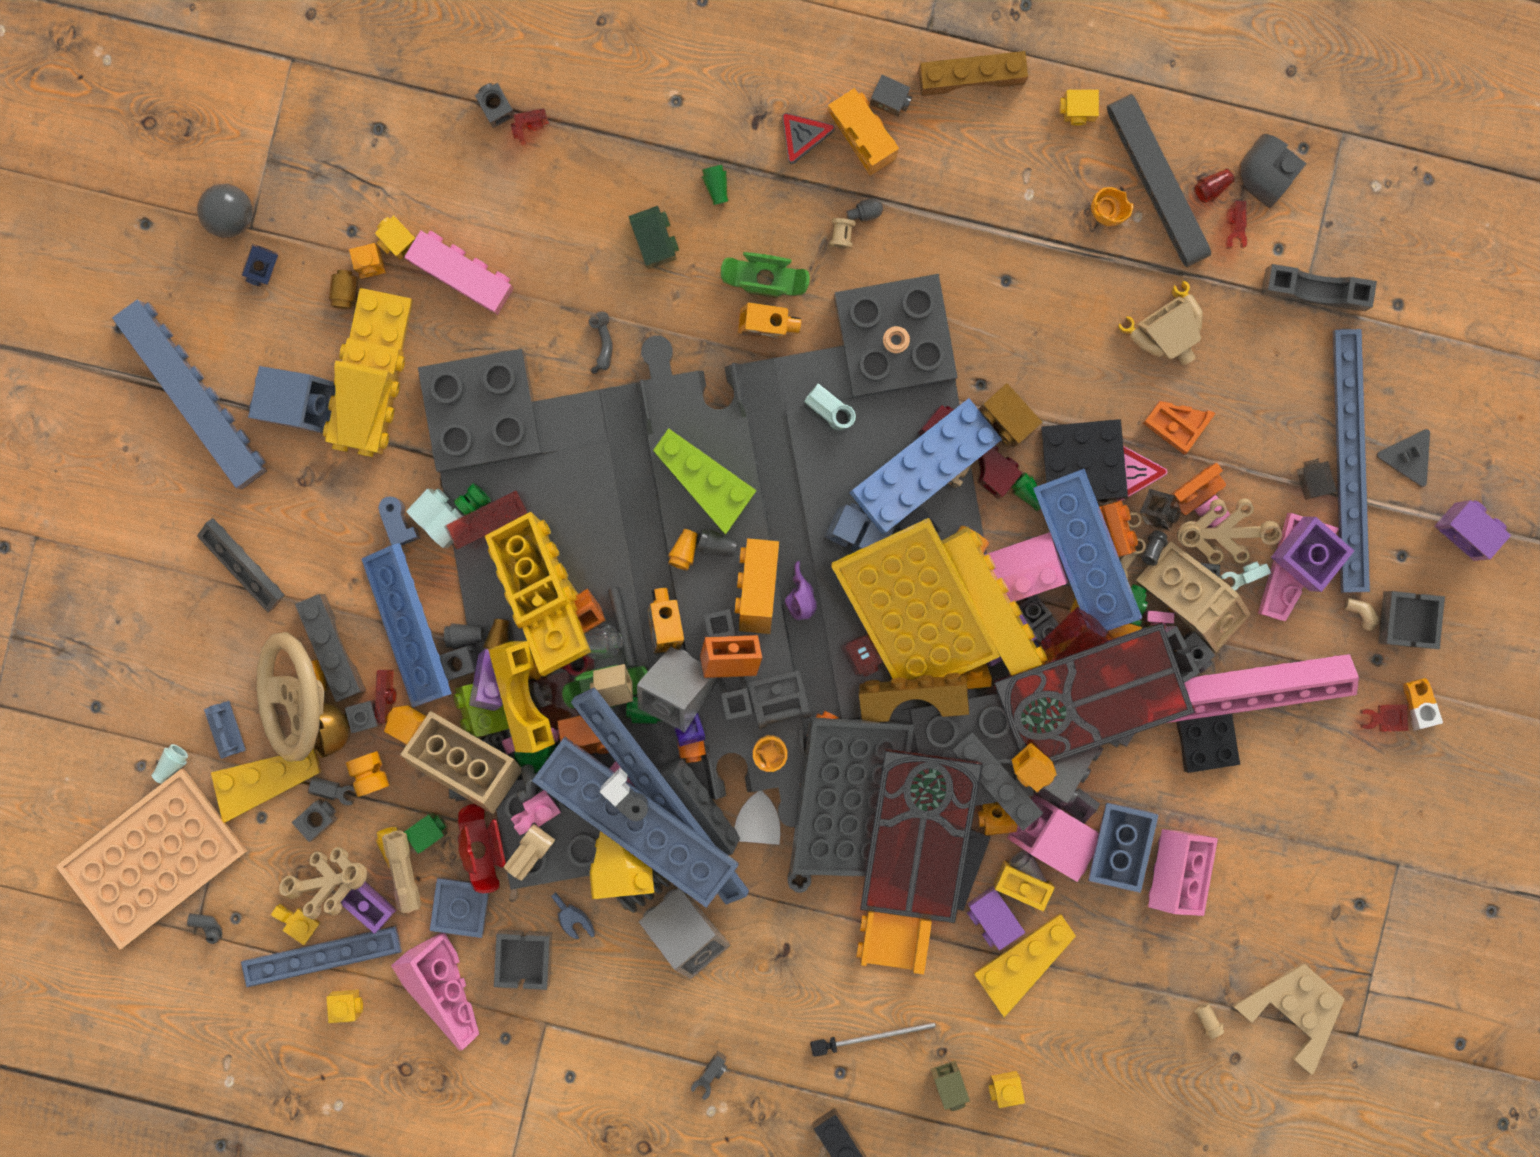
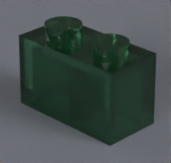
(653, 237)

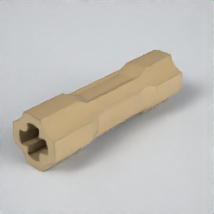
(405, 890)

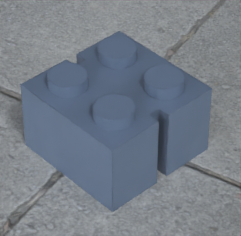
(854, 527)

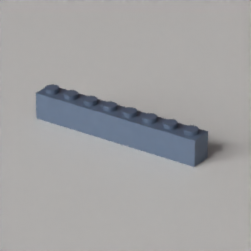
(190, 394)

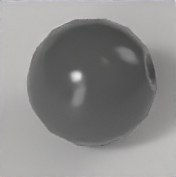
(224, 210)

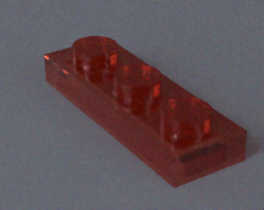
(485, 520)

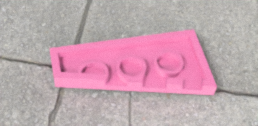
(1282, 588)

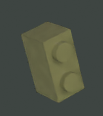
(950, 1086)

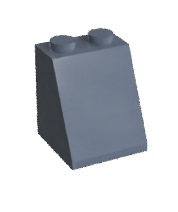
(291, 399)

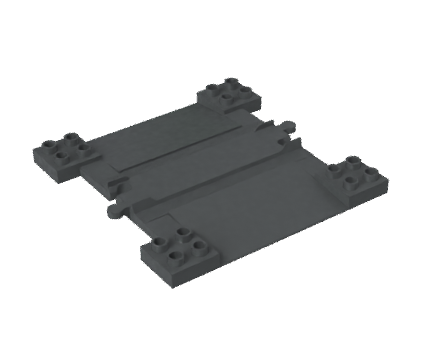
(619, 511)

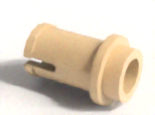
(1209, 1021)

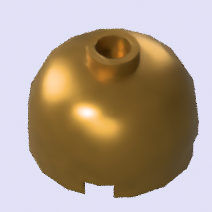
(332, 731)

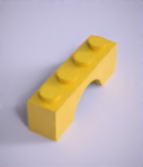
(527, 725)

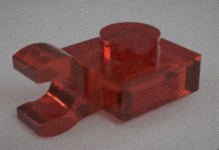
(1237, 218)

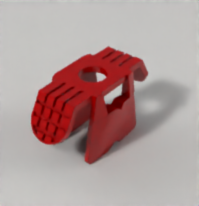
(473, 829)

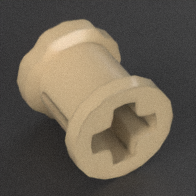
(842, 233)

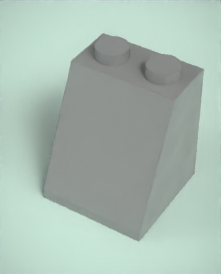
(674, 689)
(683, 933)

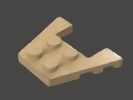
(1306, 1002)

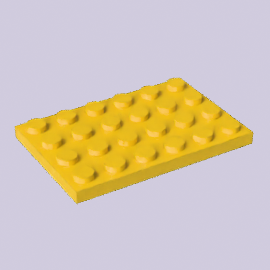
(915, 605)

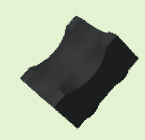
(1208, 743)

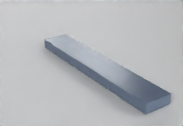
(321, 956)

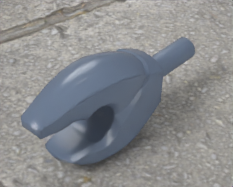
(570, 915)

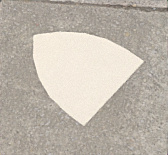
(758, 821)

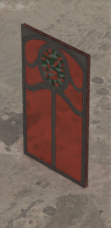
(1096, 694)
(920, 835)

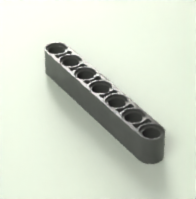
(1159, 180)

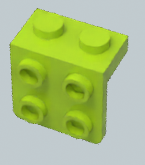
(478, 720)

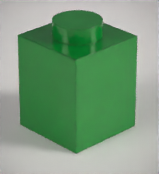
(426, 832)

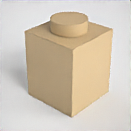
(613, 684)

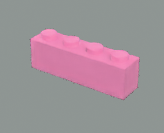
(459, 272)

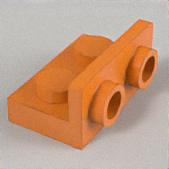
(1199, 489)

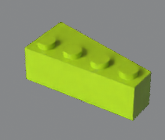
(709, 483)

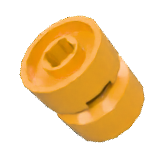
(770, 753)
(367, 774)

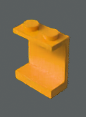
(894, 941)

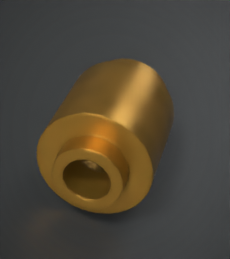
(342, 289)

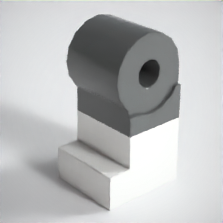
(628, 802)

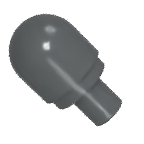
(866, 210)

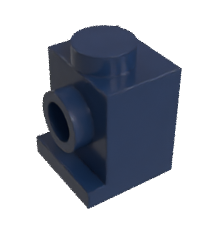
(261, 254)

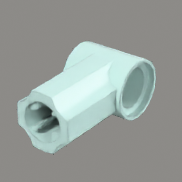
(827, 406)

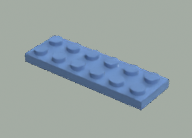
(925, 466)
(1087, 550)
(406, 625)

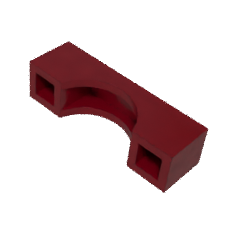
(996, 471)

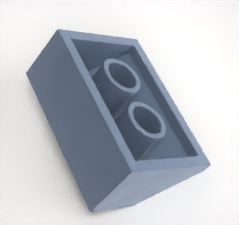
(1123, 847)

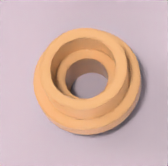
(896, 331)

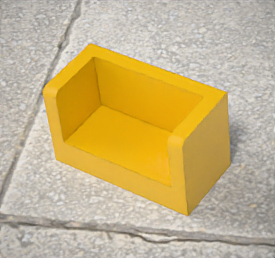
(1023, 886)

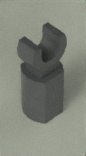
(330, 790)

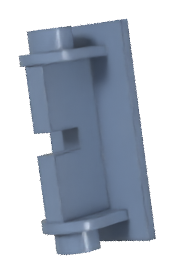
(225, 729)

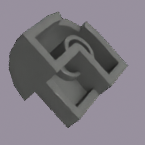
(1269, 169)

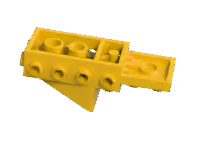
(368, 374)
(538, 591)

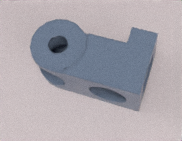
(393, 518)

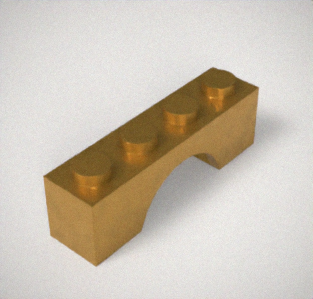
(952, 74)
(946, 693)

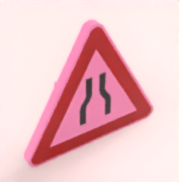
(1140, 471)

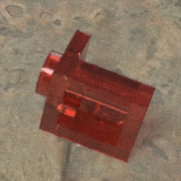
(532, 120)

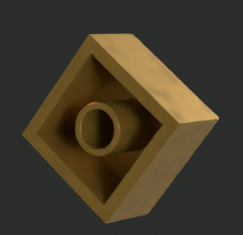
(1010, 416)

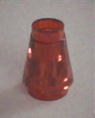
(1213, 185)

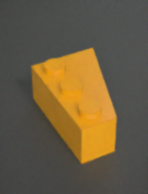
(863, 131)
(757, 585)

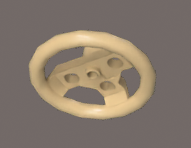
(300, 696)

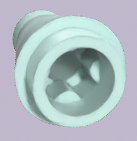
(169, 763)

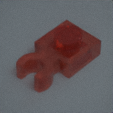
(1389, 717)

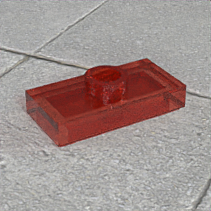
(385, 694)

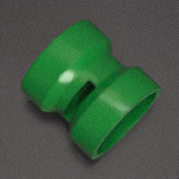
(472, 500)

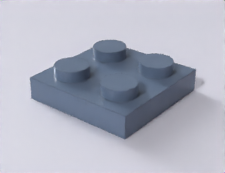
(458, 908)

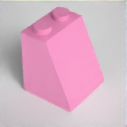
(1058, 840)

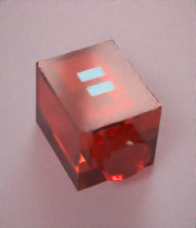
(862, 655)

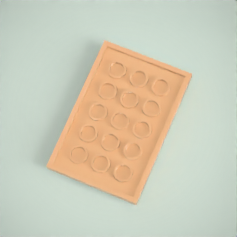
(151, 858)

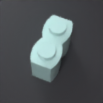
(433, 513)

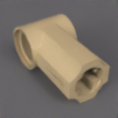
(532, 847)

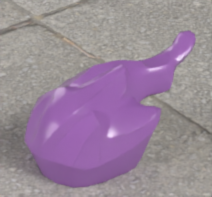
(801, 600)

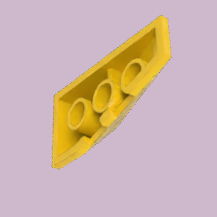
(618, 871)

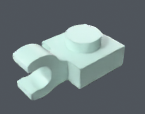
(1251, 573)

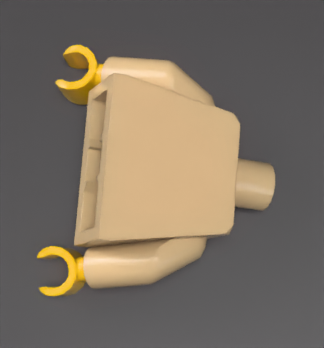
(1171, 328)

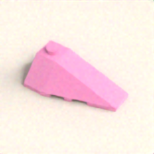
(435, 983)

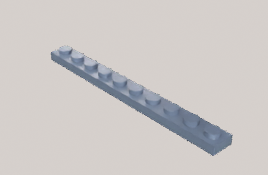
(1351, 457)
(643, 772)

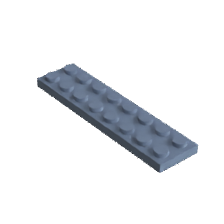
(656, 840)

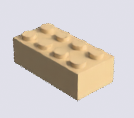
(461, 762)

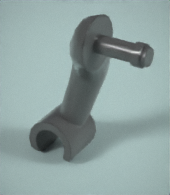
(604, 358)

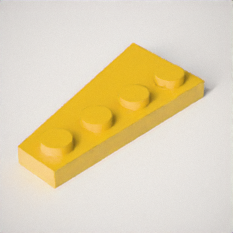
(254, 783)
(1021, 965)

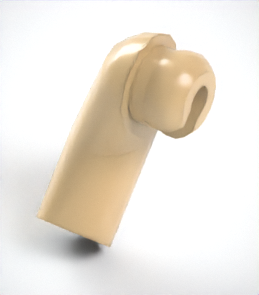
(1366, 611)

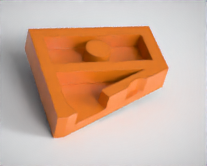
(1178, 424)

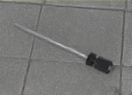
(821, 1047)

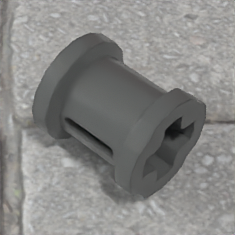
(793, 885)

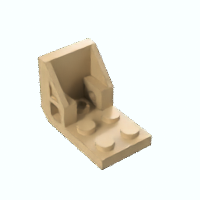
(1195, 595)

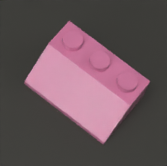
(1029, 567)
(1182, 872)

